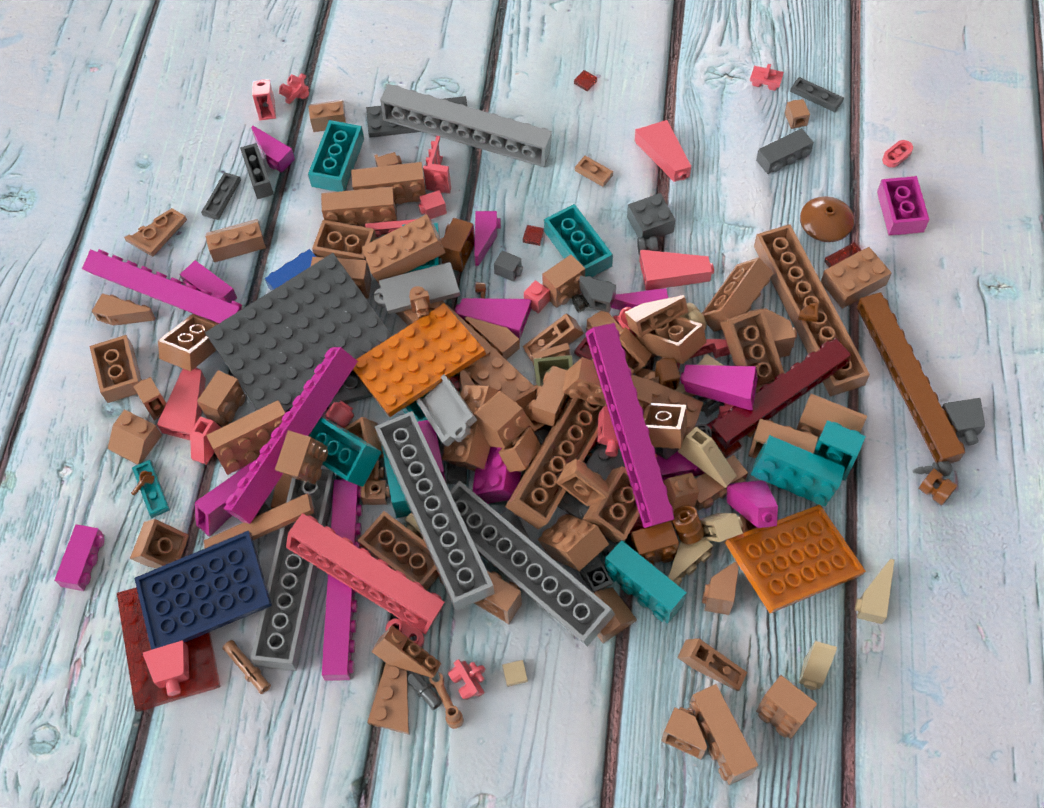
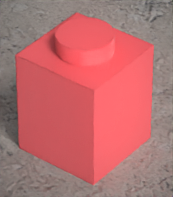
(432, 205)
(538, 295)

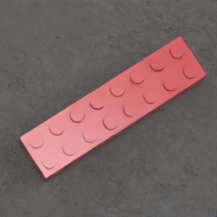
(364, 573)

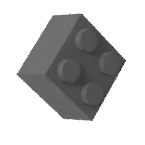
(651, 217)

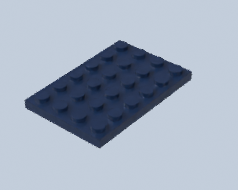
(202, 591)

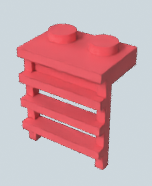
(436, 175)

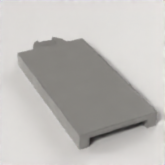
(396, 290)
(447, 412)

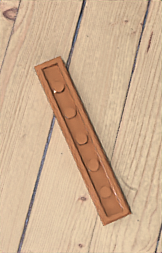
(268, 521)

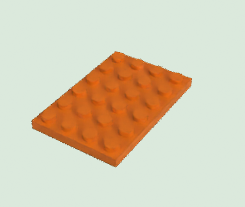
(416, 359)
(794, 558)

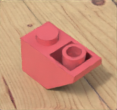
(200, 446)

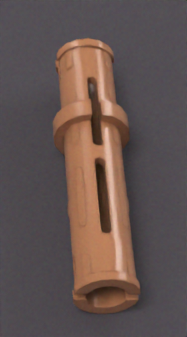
(252, 673)

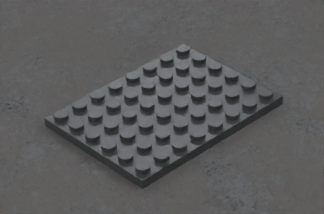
(289, 330)

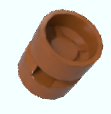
(943, 492)
(688, 524)

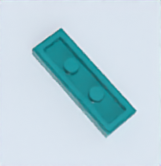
(152, 493)

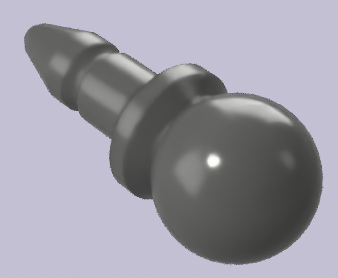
(943, 467)

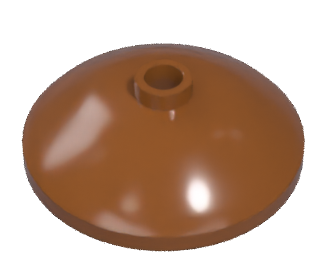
(822, 224)

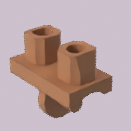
(419, 301)

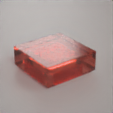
(585, 80)
(533, 235)

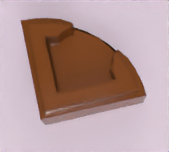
(809, 313)

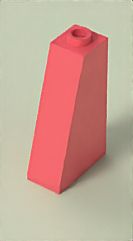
(664, 149)
(673, 269)
(182, 406)

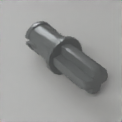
(424, 690)

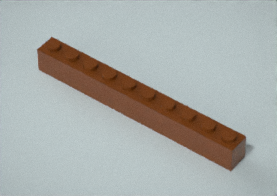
(910, 379)

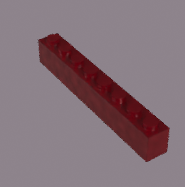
(782, 392)

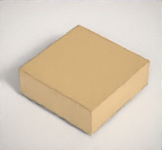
(514, 673)

